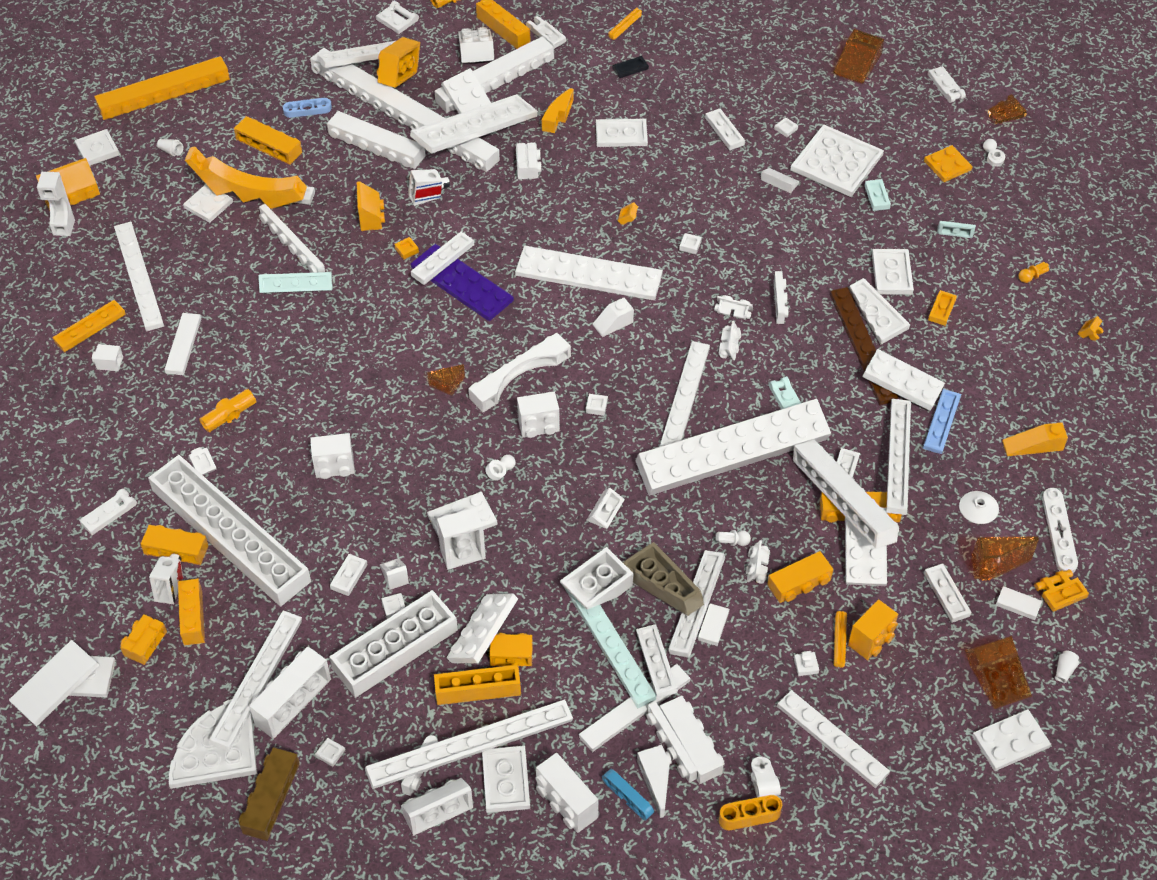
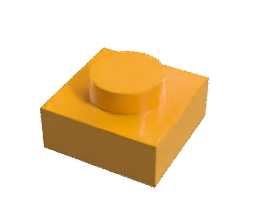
(628, 213)
(406, 248)

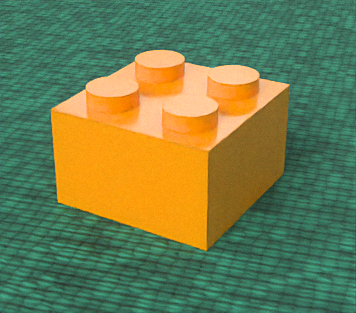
(873, 630)

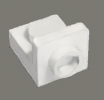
(202, 460)

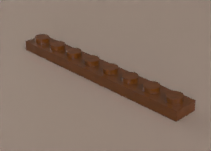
(859, 338)

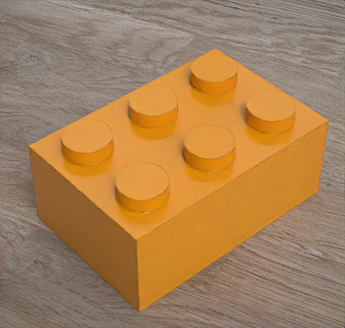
(398, 62)

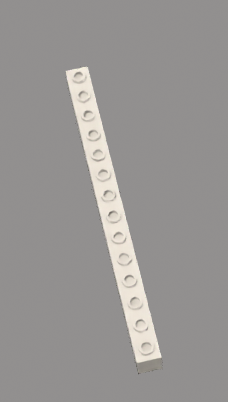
(402, 108)

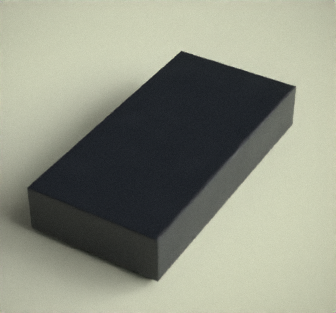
(630, 67)

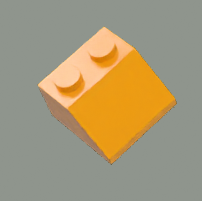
(369, 208)

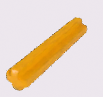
(624, 24)
(840, 639)

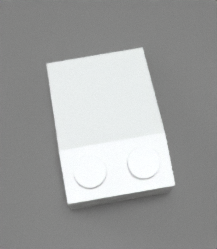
(599, 579)

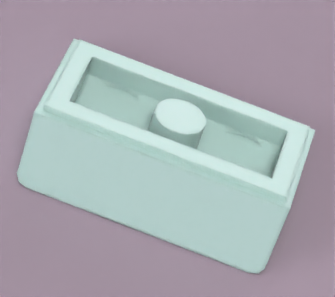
(956, 229)

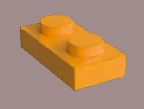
(942, 308)

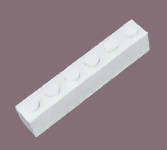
(376, 139)

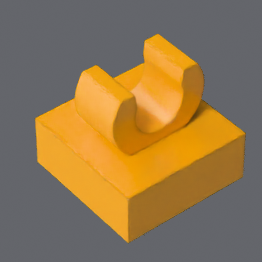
(1091, 329)

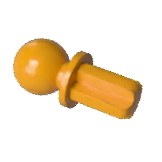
(1027, 275)

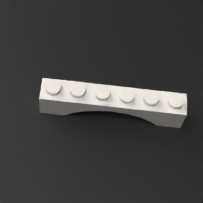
(547, 353)

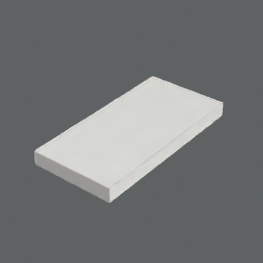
(54, 683)

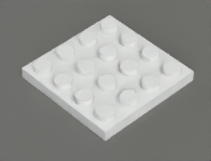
(837, 160)

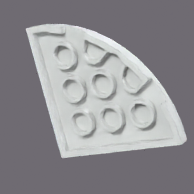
(202, 763)

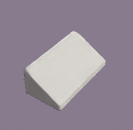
(779, 180)
(605, 508)

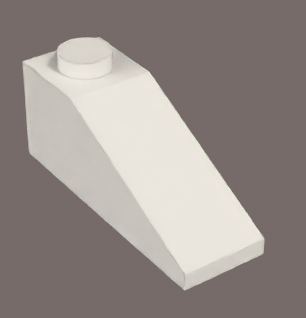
(655, 769)

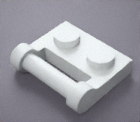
(393, 20)

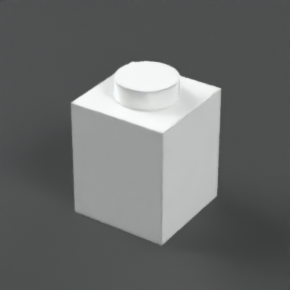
(107, 357)

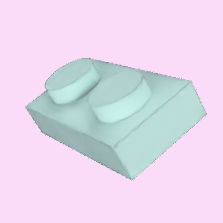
(877, 195)

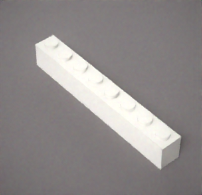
(505, 69)
(846, 494)

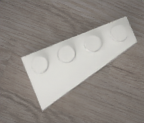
(879, 314)

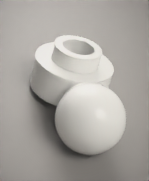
(990, 146)
(506, 463)

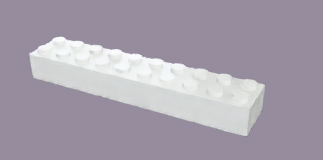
(731, 447)
(230, 530)

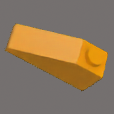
(1037, 440)

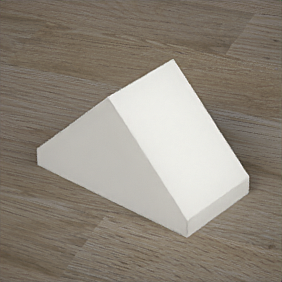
(395, 573)

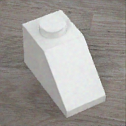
(614, 317)

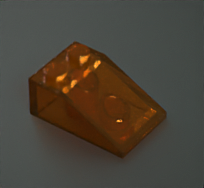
(1000, 555)

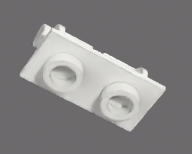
(727, 304)
(729, 339)
(758, 555)

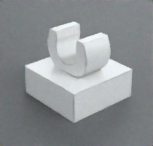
(806, 663)

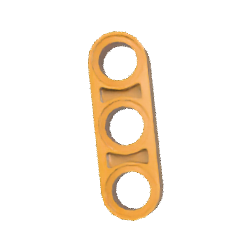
(757, 805)

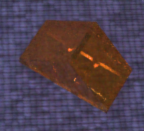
(447, 379)

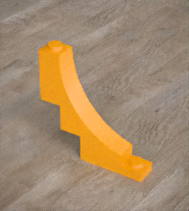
(247, 187)

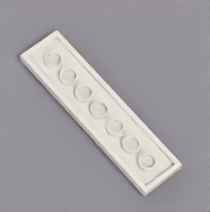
(473, 123)
(589, 272)

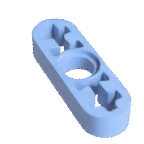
(304, 103)

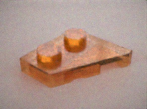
(1007, 110)

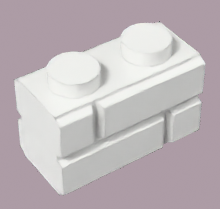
(527, 161)

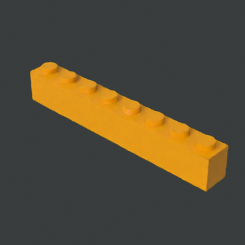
(162, 88)

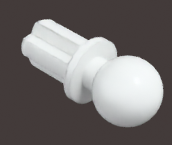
(741, 538)

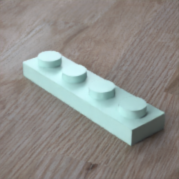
(295, 282)

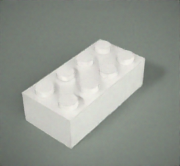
(290, 692)

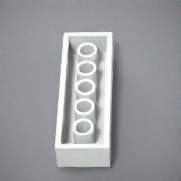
(393, 643)

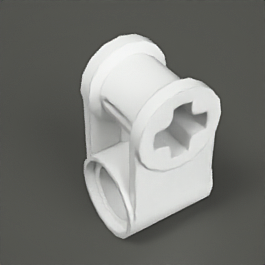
(764, 778)

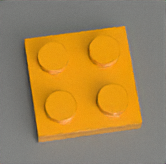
(948, 163)

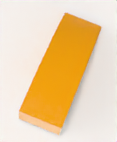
(558, 111)

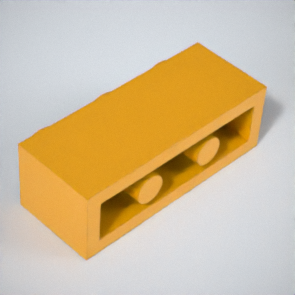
(165, 541)
(800, 577)
(191, 612)

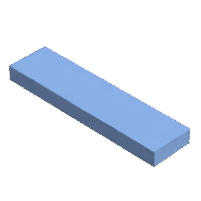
(942, 421)

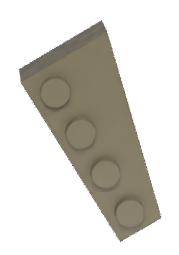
(664, 579)

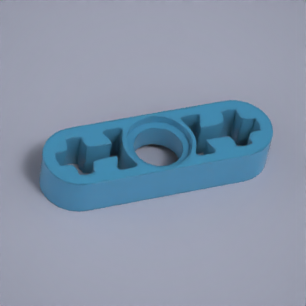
(626, 791)

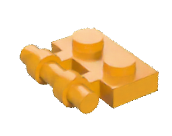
(1064, 594)

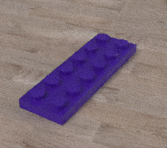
(469, 287)

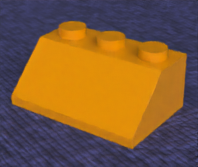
(77, 181)

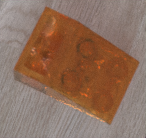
(859, 56)
(999, 671)

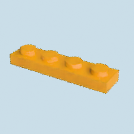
(89, 326)

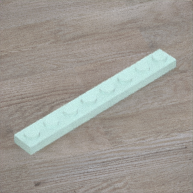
(616, 653)

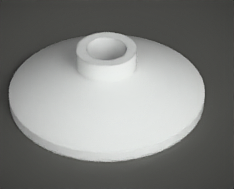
(979, 513)

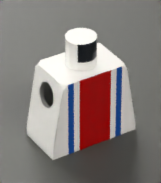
(426, 185)

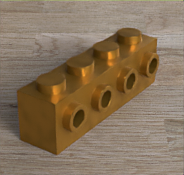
(269, 794)

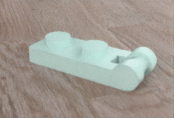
(786, 397)

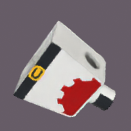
(165, 578)

